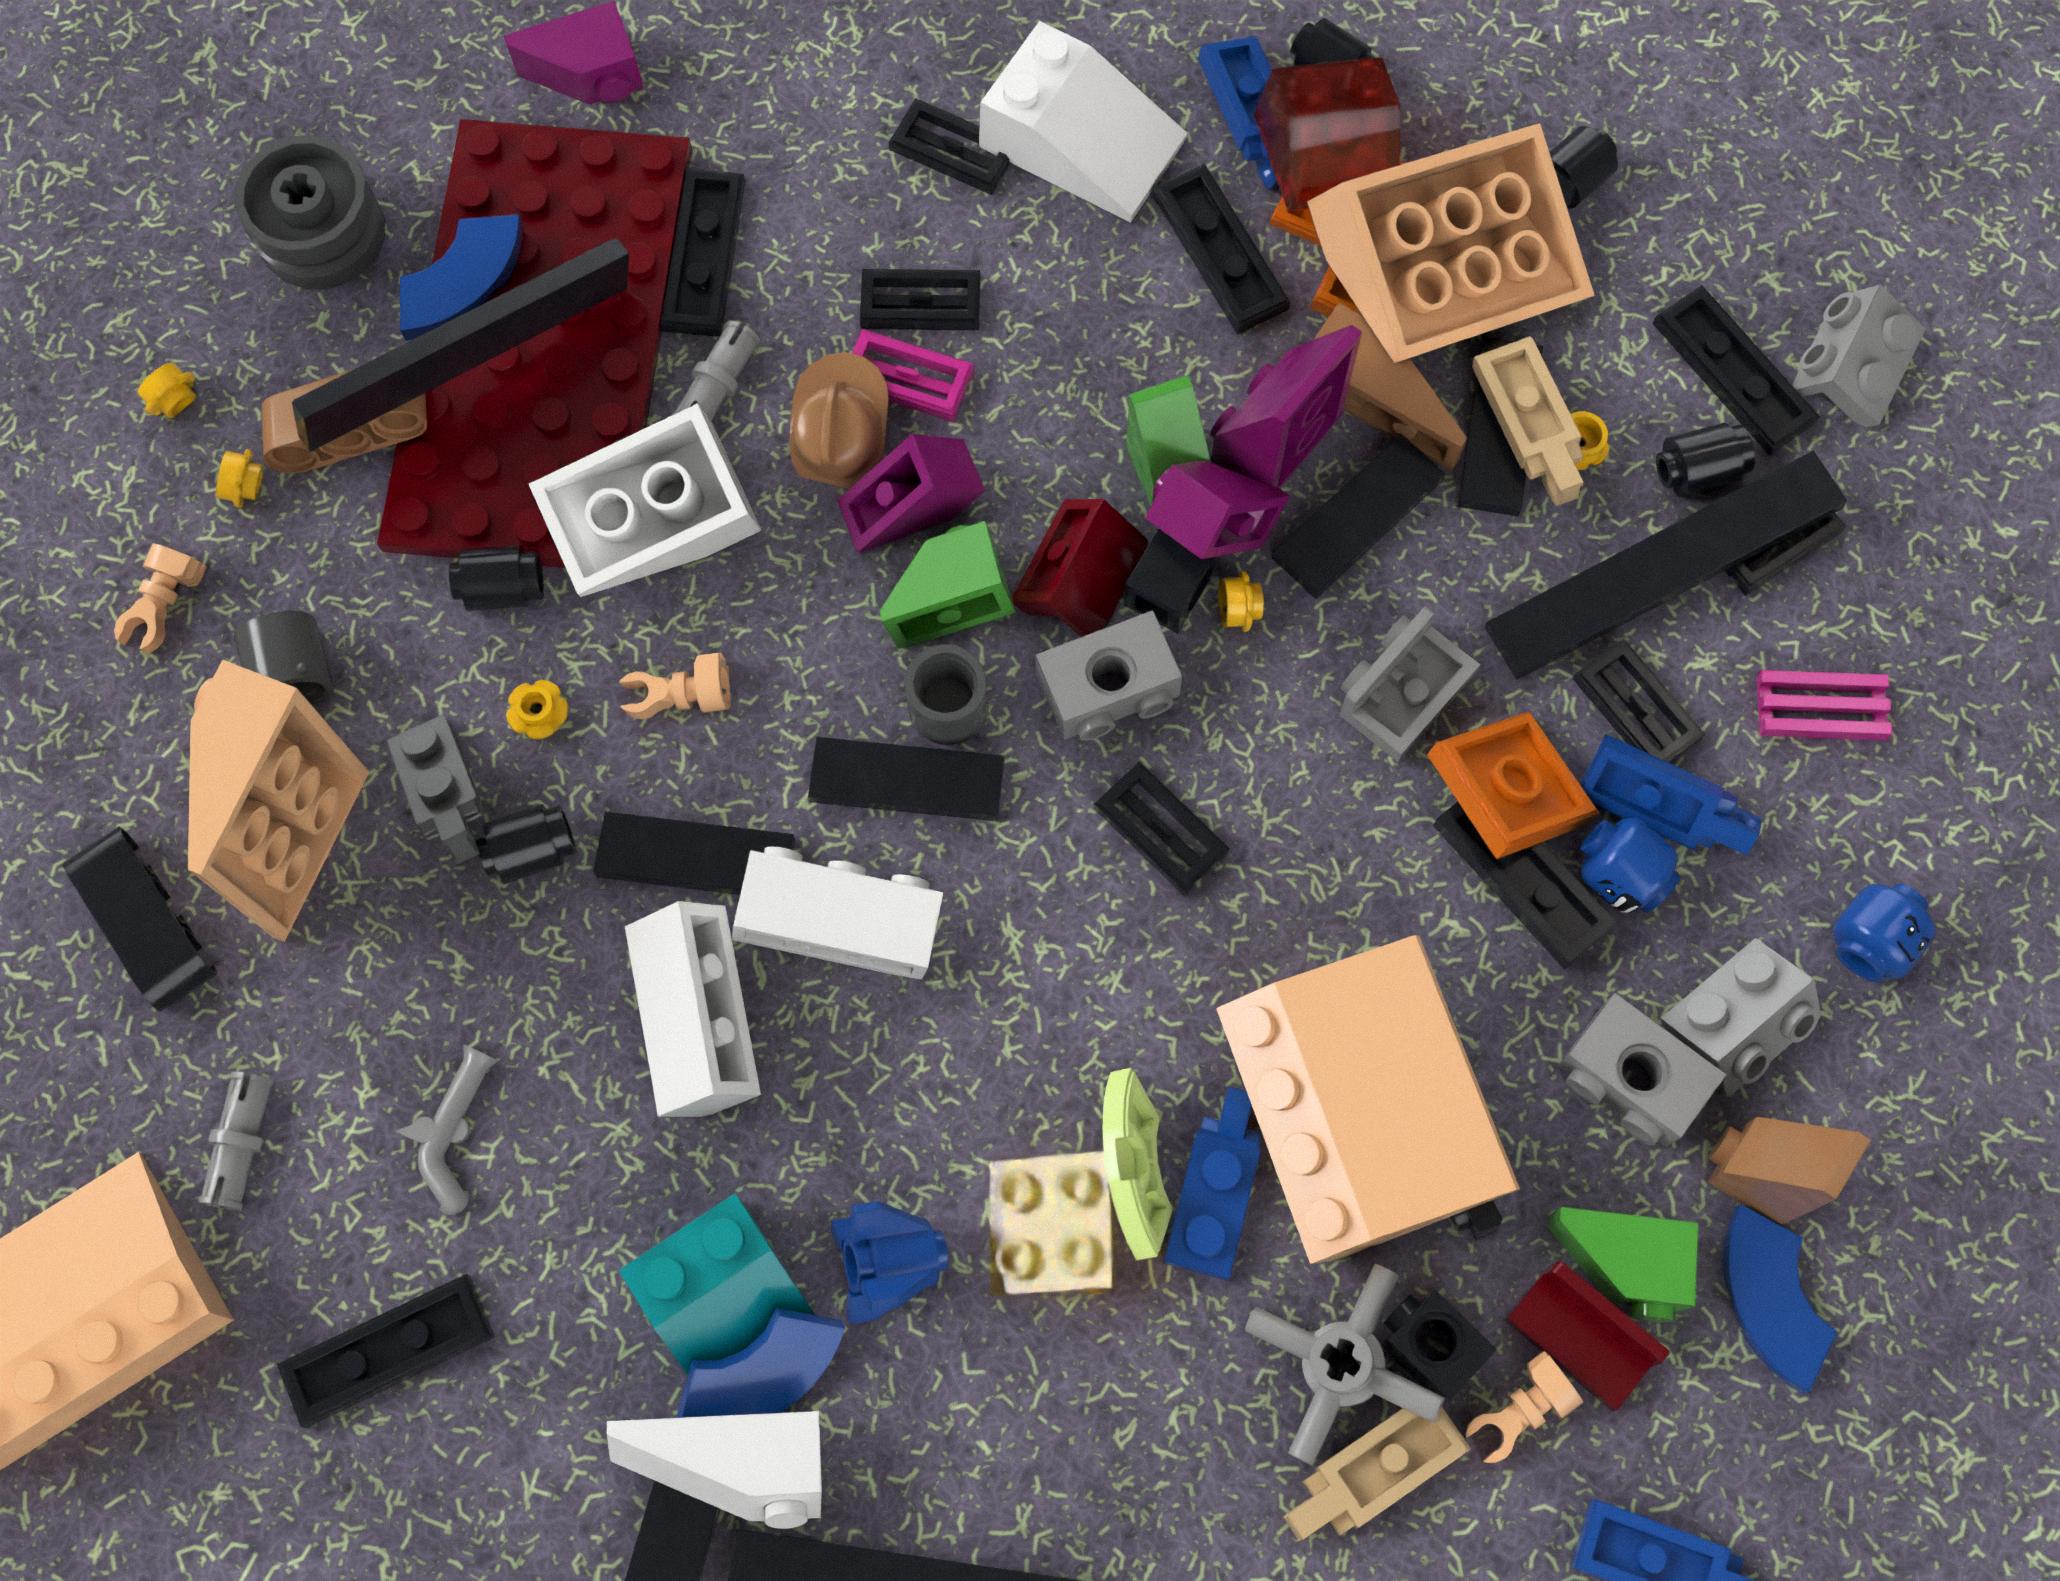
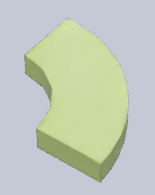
(1132, 1164)

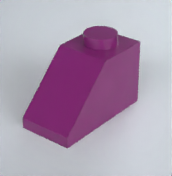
(579, 55)
(911, 490)
(1214, 509)

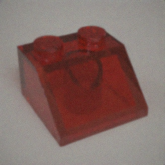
(1328, 125)

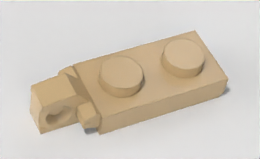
(1532, 416)
(1376, 1472)

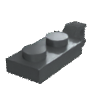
(438, 785)

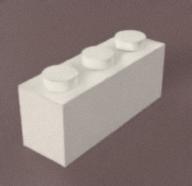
(837, 913)
(692, 1010)

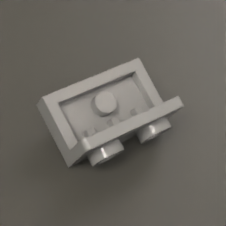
(1860, 353)
(1406, 684)
(1746, 1014)

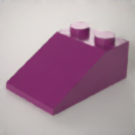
(1287, 409)

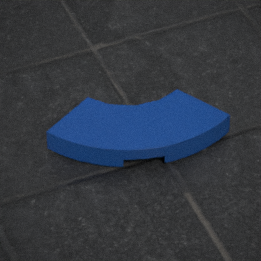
(464, 277)
(1769, 1298)
(768, 1372)

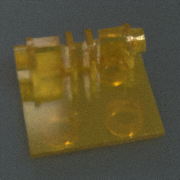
(1051, 1225)

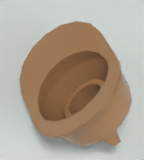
(838, 419)

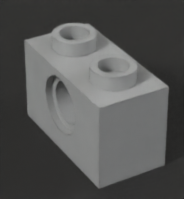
(1129, 649)
(1678, 1075)

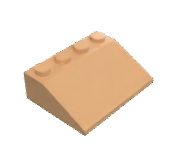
(1454, 243)
(264, 794)
(1366, 1100)
(95, 1303)

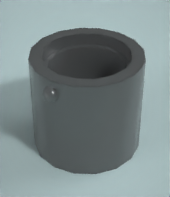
(286, 649)
(946, 694)

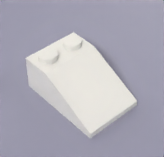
(1078, 123)
(645, 503)

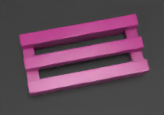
(911, 398)
(1877, 705)

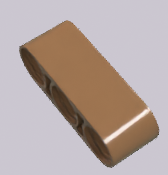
(287, 453)

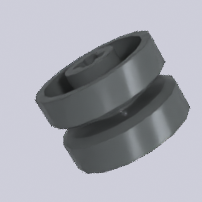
(310, 212)

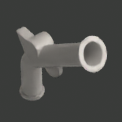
(446, 1128)

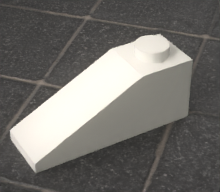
(740, 1463)

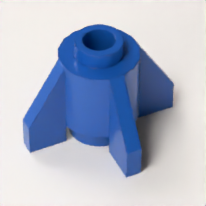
(886, 1258)

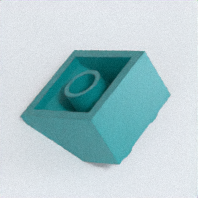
(712, 1285)

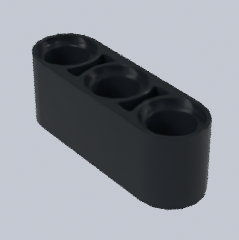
(137, 921)

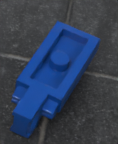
(1237, 77)
(1667, 798)
(1216, 1191)
(1635, 1548)

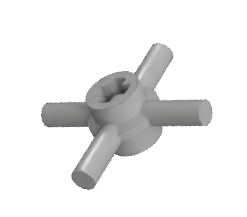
(1367, 1351)

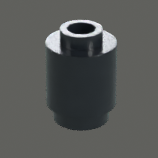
(1327, 43)
(1583, 163)
(1705, 458)
(497, 577)
(526, 843)

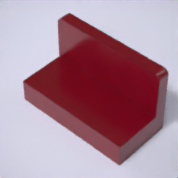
(1081, 565)
(1586, 1335)

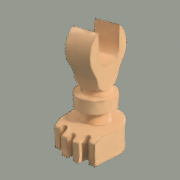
(168, 569)
(682, 690)
(1550, 1391)

